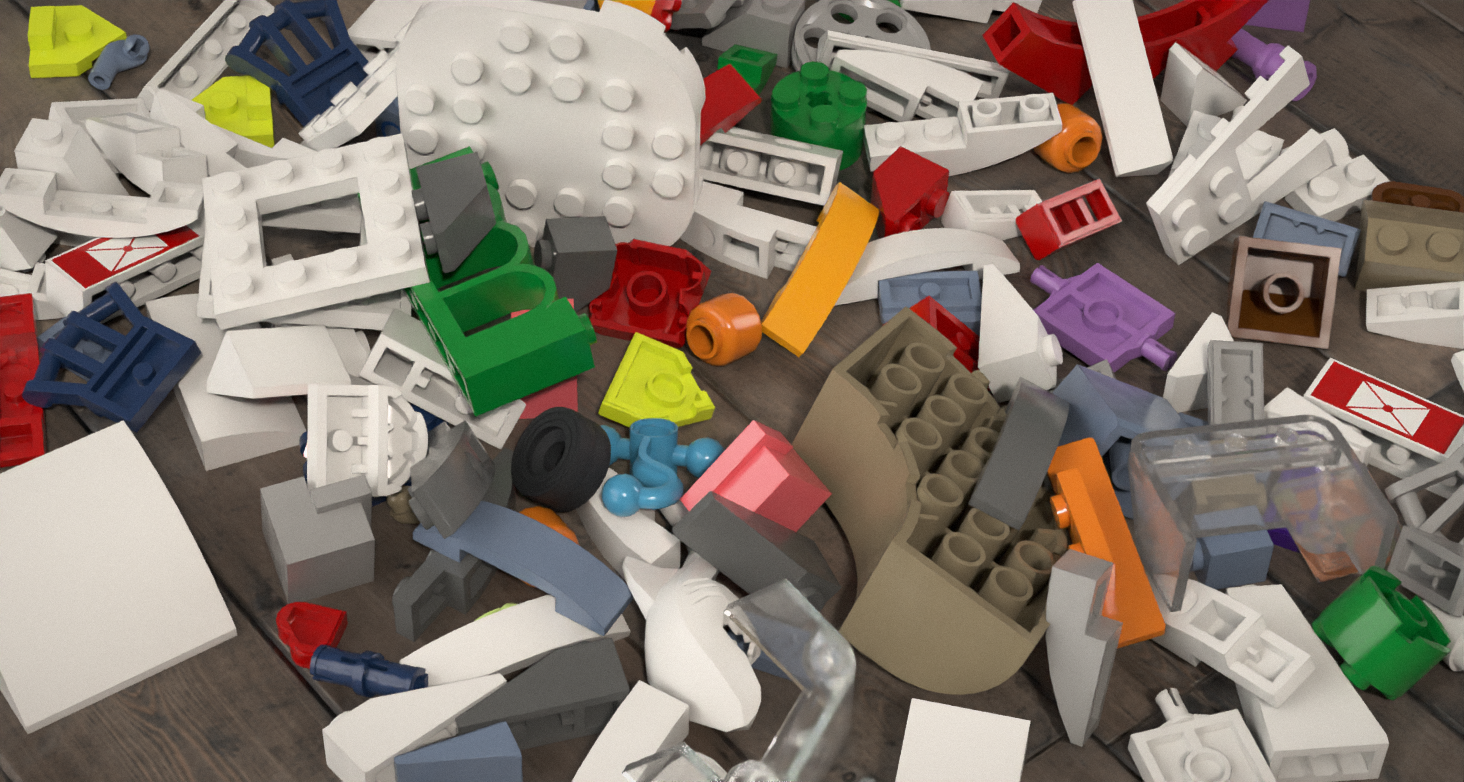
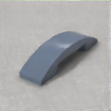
(540, 556)

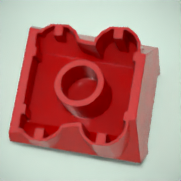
(650, 293)

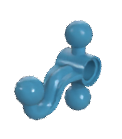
(653, 466)

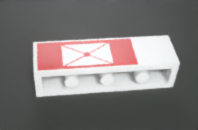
(140, 265)
(1404, 427)

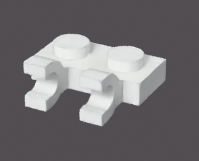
(1340, 187)

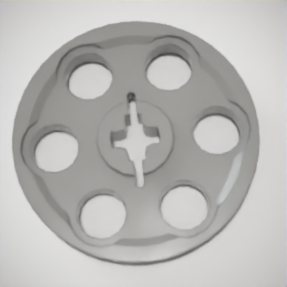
(866, 15)

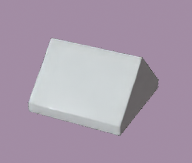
(275, 362)

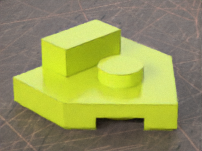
(67, 40)
(241, 107)
(655, 384)

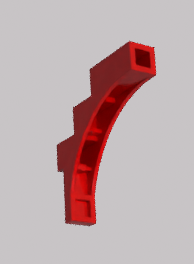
(1054, 58)

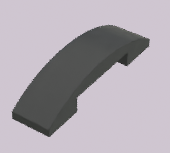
(1021, 454)

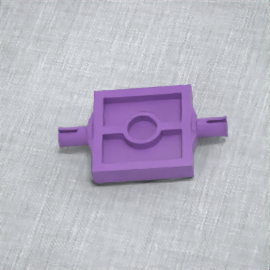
(1104, 318)

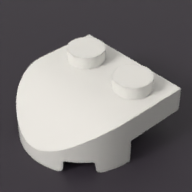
(361, 433)

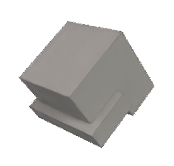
(320, 536)

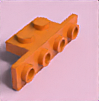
(1097, 527)

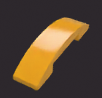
(821, 270)

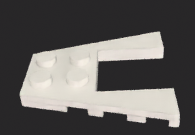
(1209, 193)

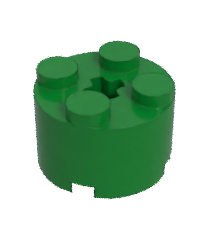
(821, 110)
(1382, 634)

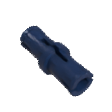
(365, 672)

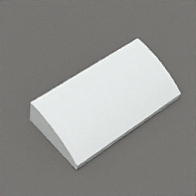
(223, 425)

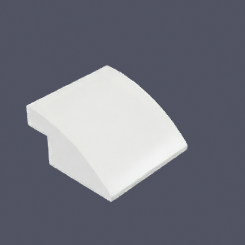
(96, 578)

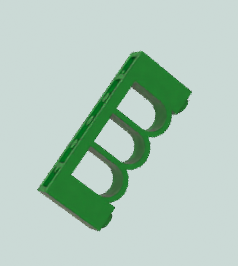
(513, 355)

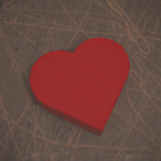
(307, 626)

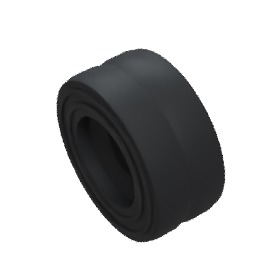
(561, 459)

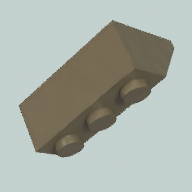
(1408, 246)

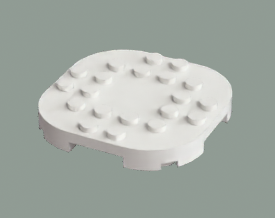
(564, 107)

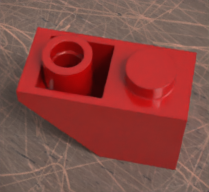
(908, 192)

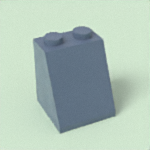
(1112, 416)

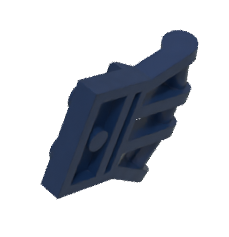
(309, 86)
(130, 380)

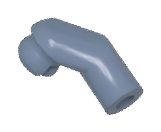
(117, 58)

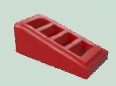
(1075, 223)

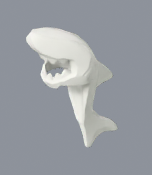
(686, 640)

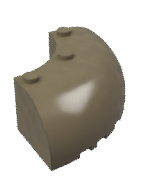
(940, 584)

